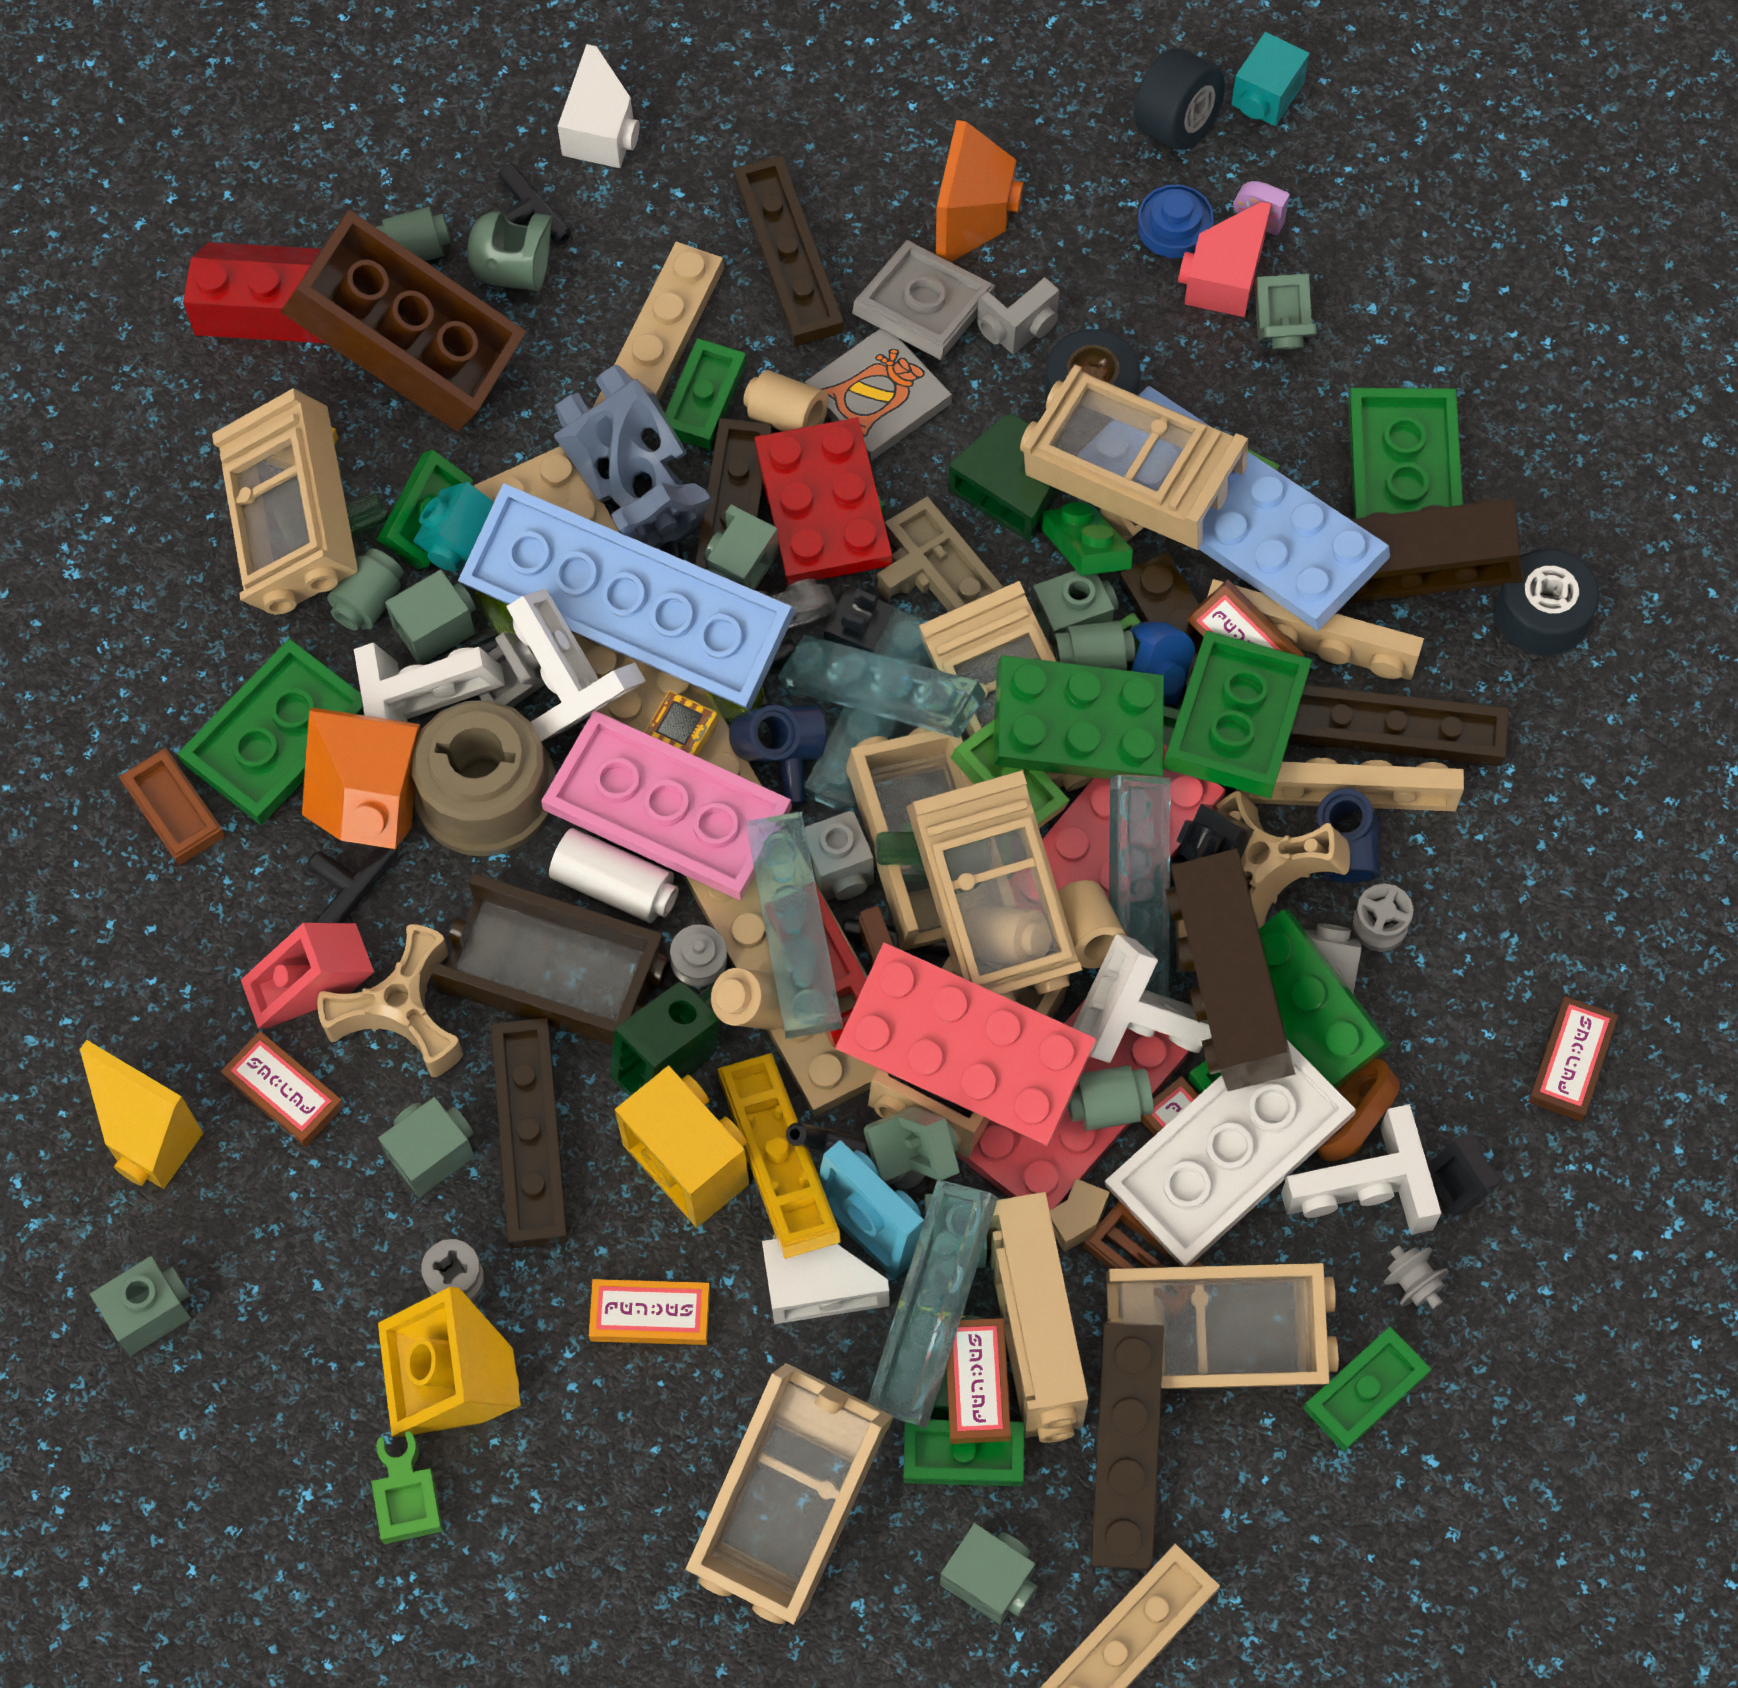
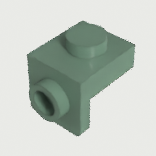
(1284, 310)
(913, 1142)

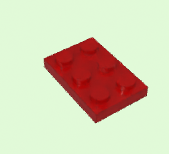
(823, 501)

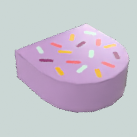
(1256, 192)

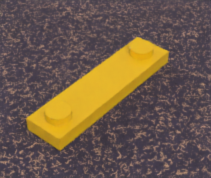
(781, 1171)

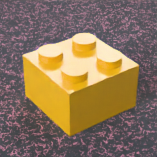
(684, 1144)

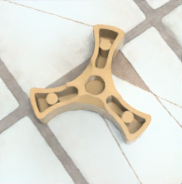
(1278, 861)
(398, 1004)

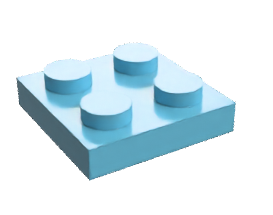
(869, 1210)

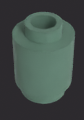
(419, 232)
(362, 596)
(1095, 645)
(1111, 1098)

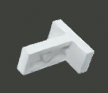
(565, 666)
(422, 687)
(1121, 1002)
(1373, 1179)

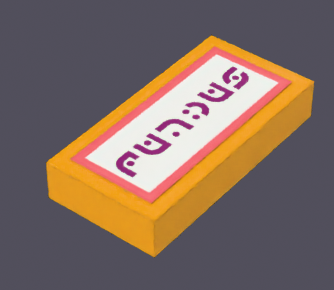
(649, 1312)

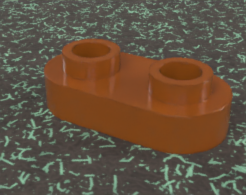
(1371, 1094)

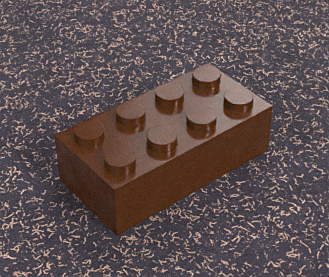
(403, 321)

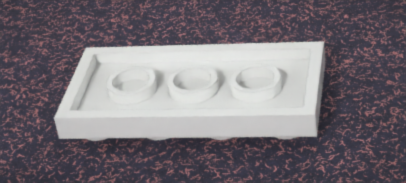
(1226, 1156)

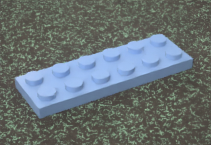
(1286, 540)
(630, 595)

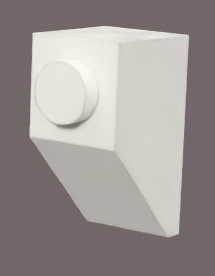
(597, 114)
(821, 1283)

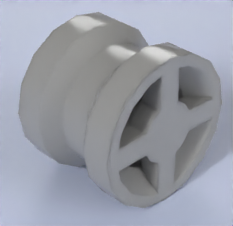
(1387, 905)
(462, 1255)

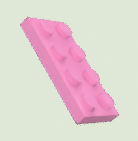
(662, 803)

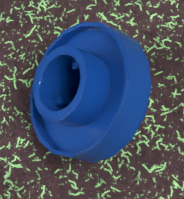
(1173, 219)

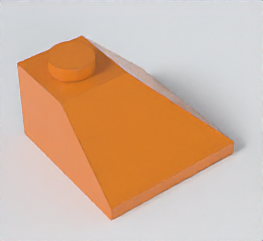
(974, 193)
(359, 777)

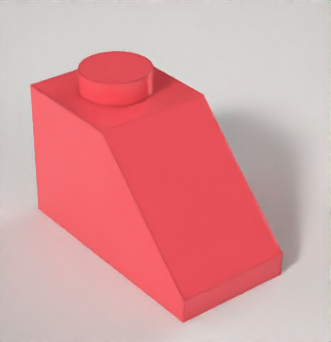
(1226, 262)
(303, 965)

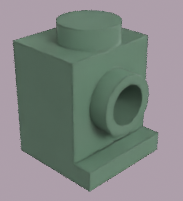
(743, 549)

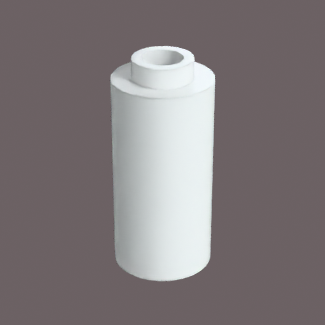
(613, 876)

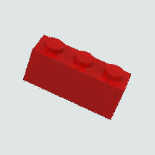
(243, 289)

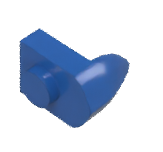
(1164, 652)

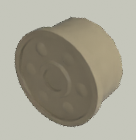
(481, 778)

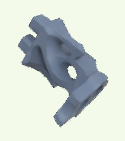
(615, 432)

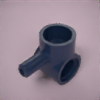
(796, 736)
(1361, 841)

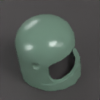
(508, 252)

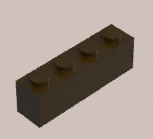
(1444, 549)
(1231, 971)

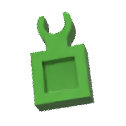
(407, 1498)

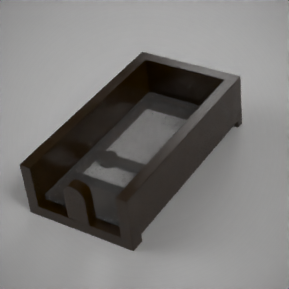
(551, 960)

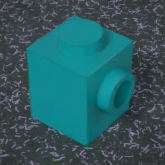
(1270, 79)
(452, 525)

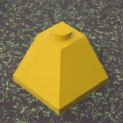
(139, 1118)
(445, 1366)

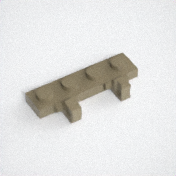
(933, 558)

